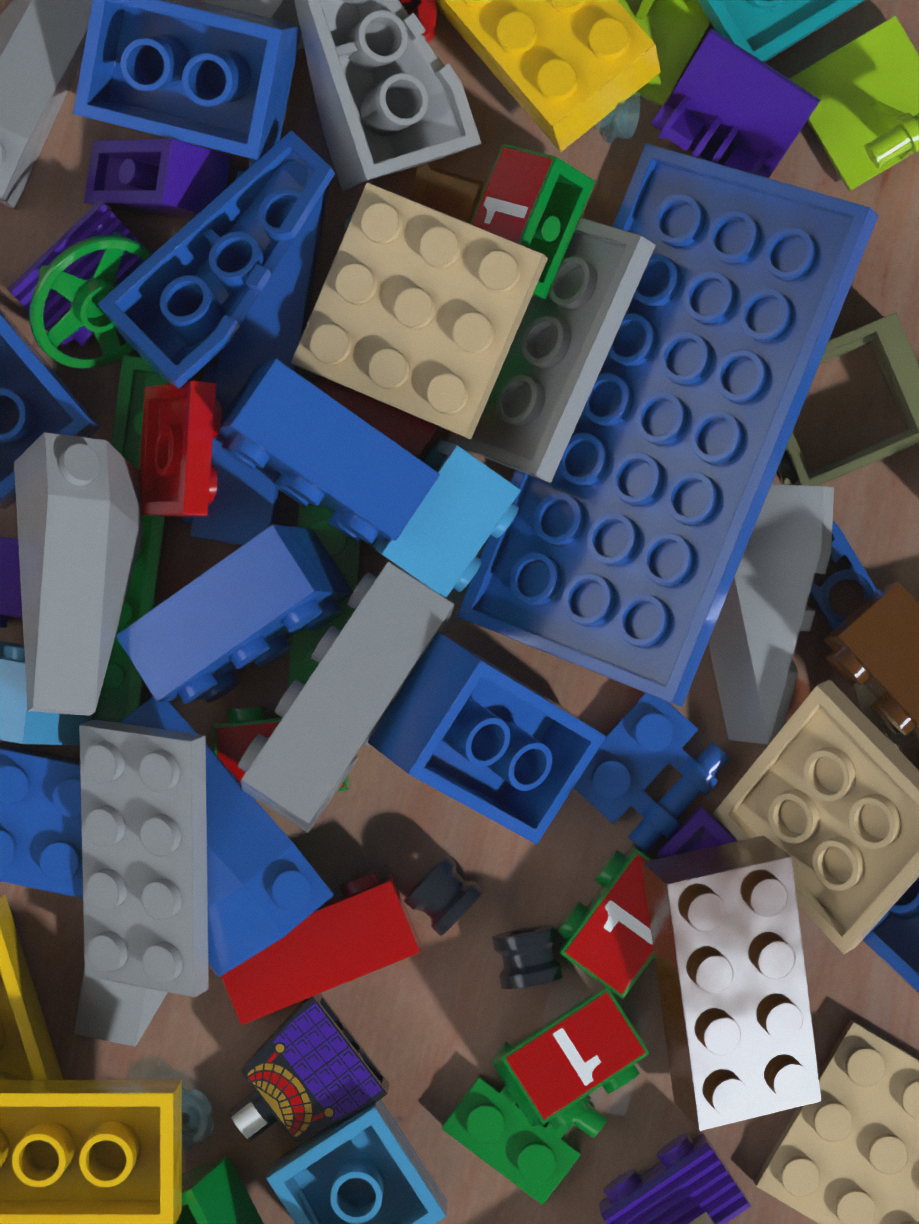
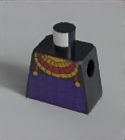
(307, 1075)

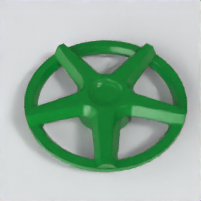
(84, 299)

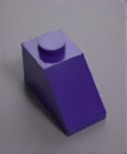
(155, 176)

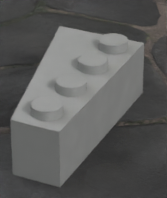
(345, 696)

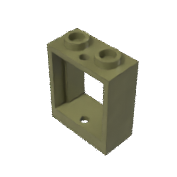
(902, 377)

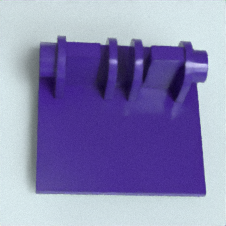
(734, 109)

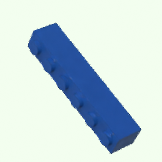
(272, 330)

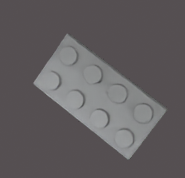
(560, 352)
(144, 856)

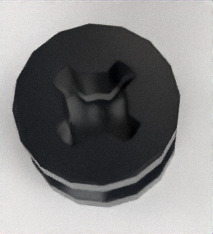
(443, 895)
(527, 957)

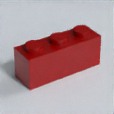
(329, 948)

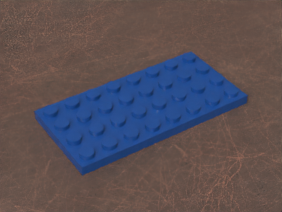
(682, 429)

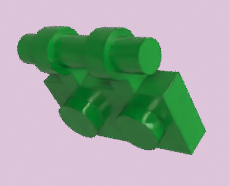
(499, 1134)

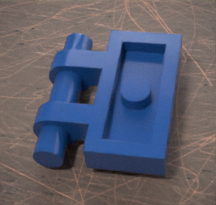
(632, 758)

